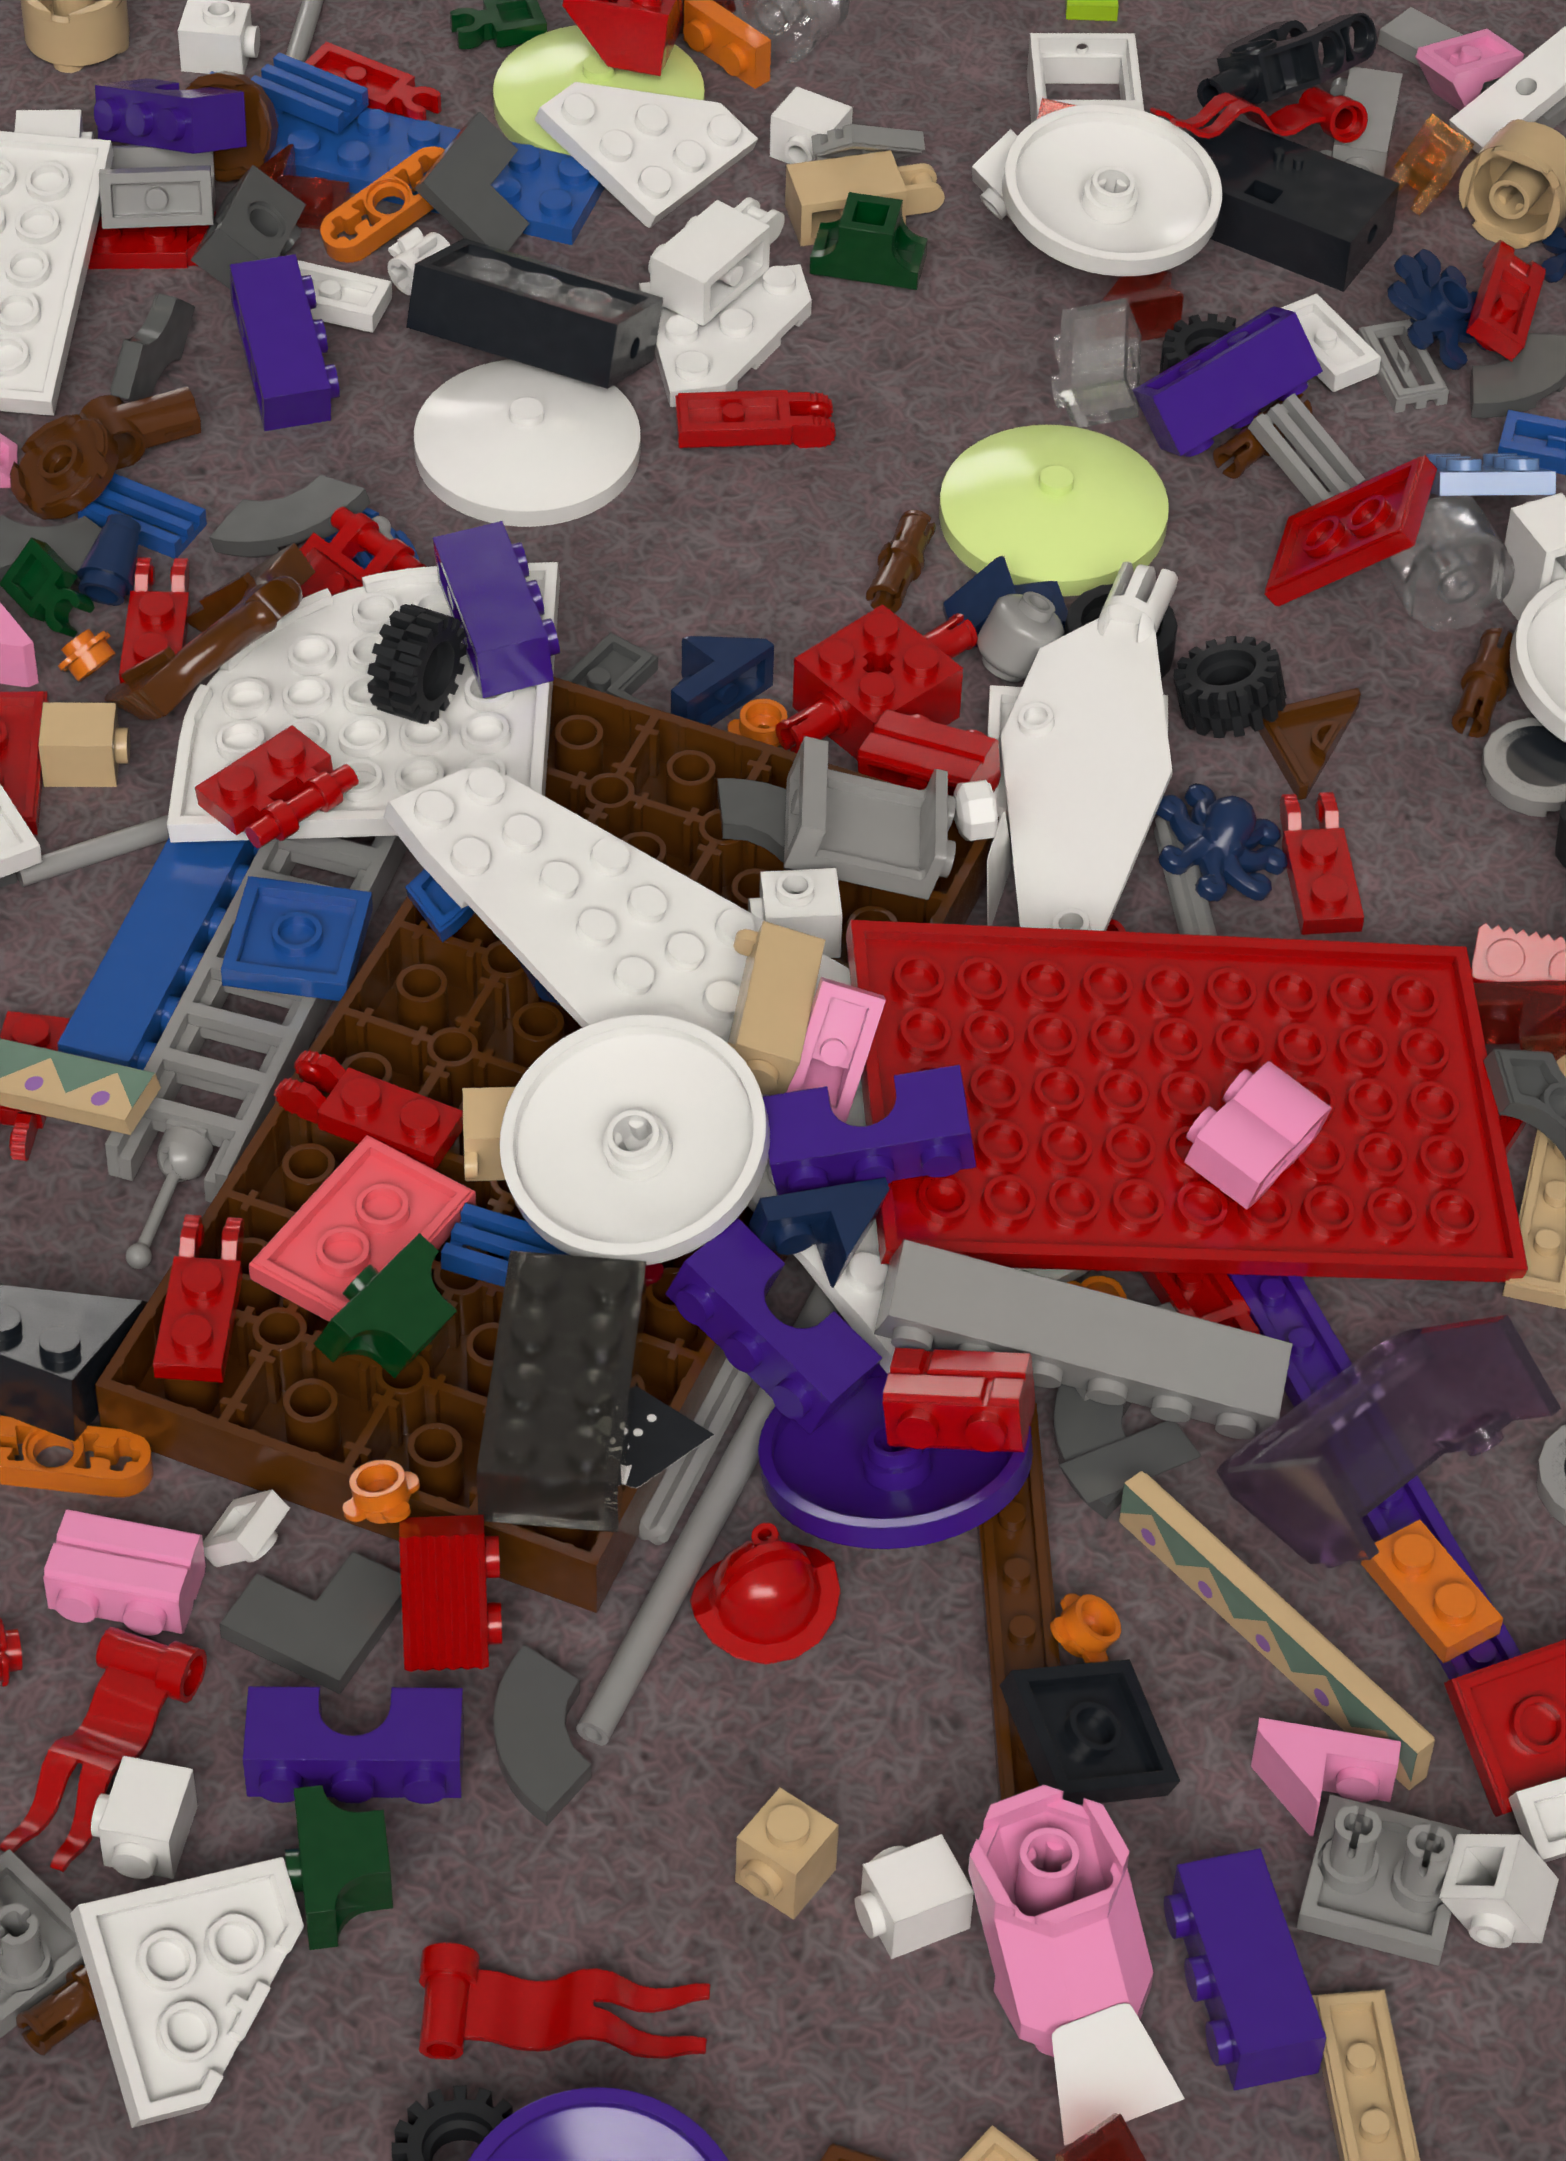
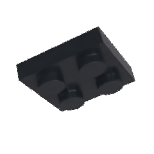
(1090, 1731)

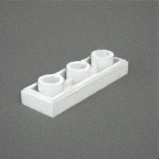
(1520, 94)

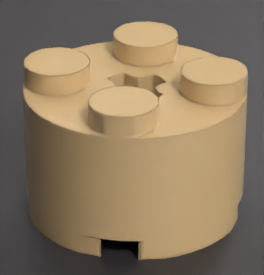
(75, 31)
(1517, 184)

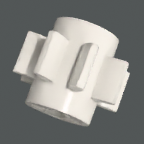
(410, 250)

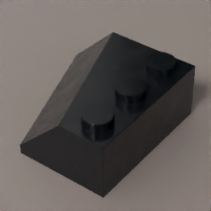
(56, 1352)

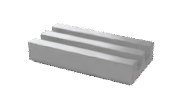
(865, 139)
(1397, 396)
(1312, 447)

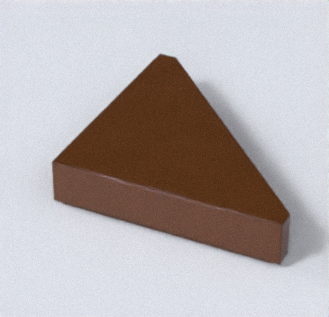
(1307, 736)

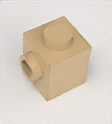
(82, 744)
(786, 1853)

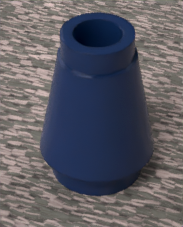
(111, 562)

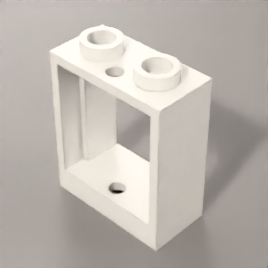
(1105, 60)

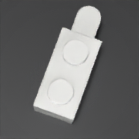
(714, 258)

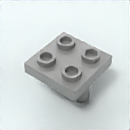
(1380, 1880)
(35, 1940)

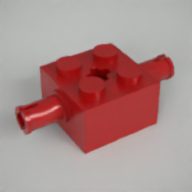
(871, 668)

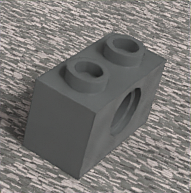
(250, 225)

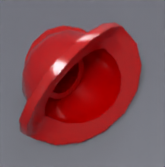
(767, 1598)

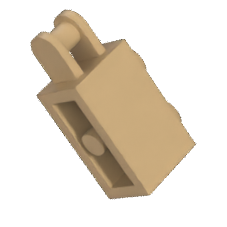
(820, 188)

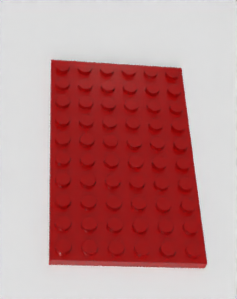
(1109, 1045)

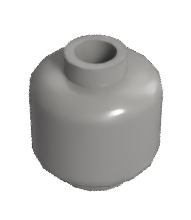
(1016, 633)

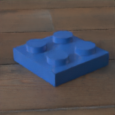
(297, 938)

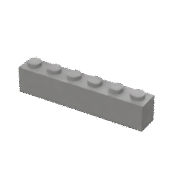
(1086, 1339)

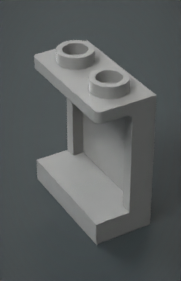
(157, 188)
(867, 827)

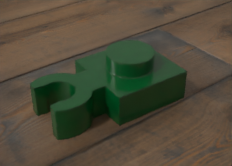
(501, 20)
(42, 585)

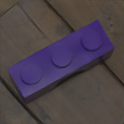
(169, 118)
(919, 1137)
(801, 1369)
(408, 1756)

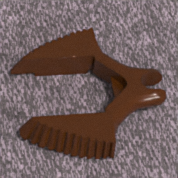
(228, 623)

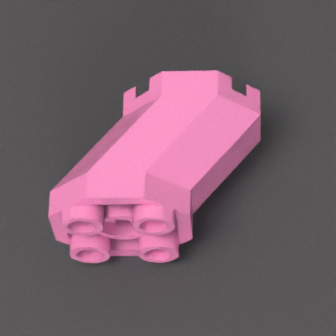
(1058, 1912)

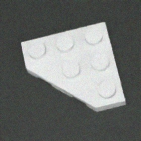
(644, 144)
(733, 341)
(184, 1978)

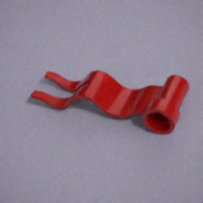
(1333, 113)
(117, 1725)
(539, 2014)

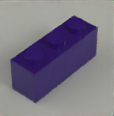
(283, 342)
(1228, 382)
(497, 608)
(1245, 1970)

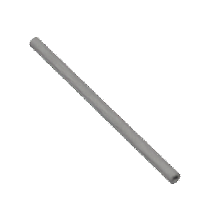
(686, 1557)

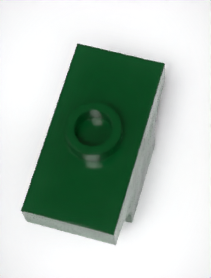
(870, 244)
(390, 1311)
(338, 1864)

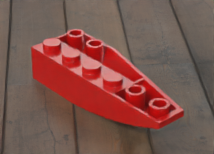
(630, 32)

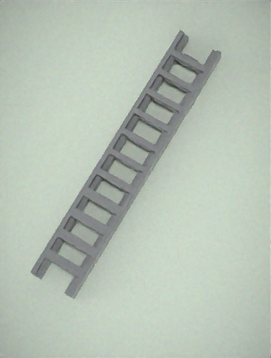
(201, 1017)

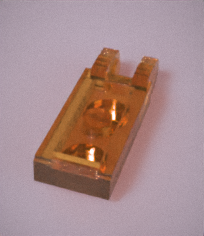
(1431, 161)

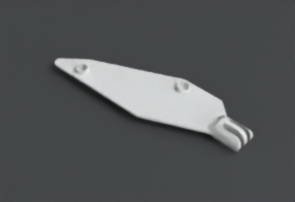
(1089, 758)

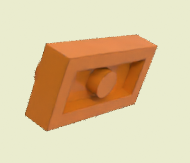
(727, 41)
(1433, 1592)

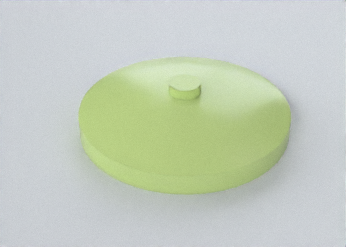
(565, 56)
(1054, 506)

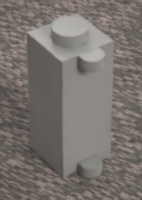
(1380, 96)

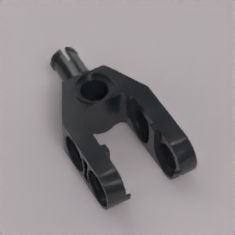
(1270, 66)

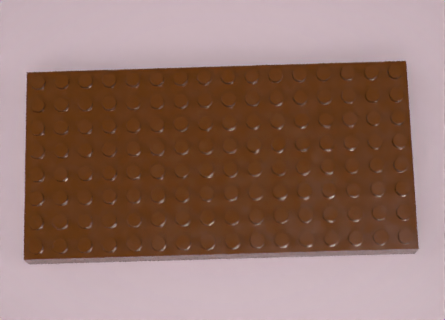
(436, 1024)

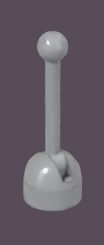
(180, 1157)

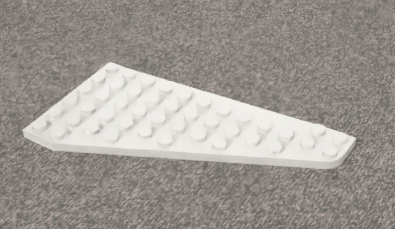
(612, 941)

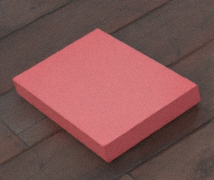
(356, 1220)

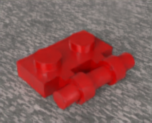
(334, 560)
(275, 788)

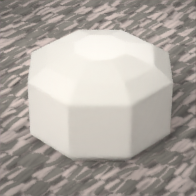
(975, 810)

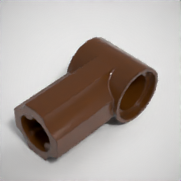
(145, 421)

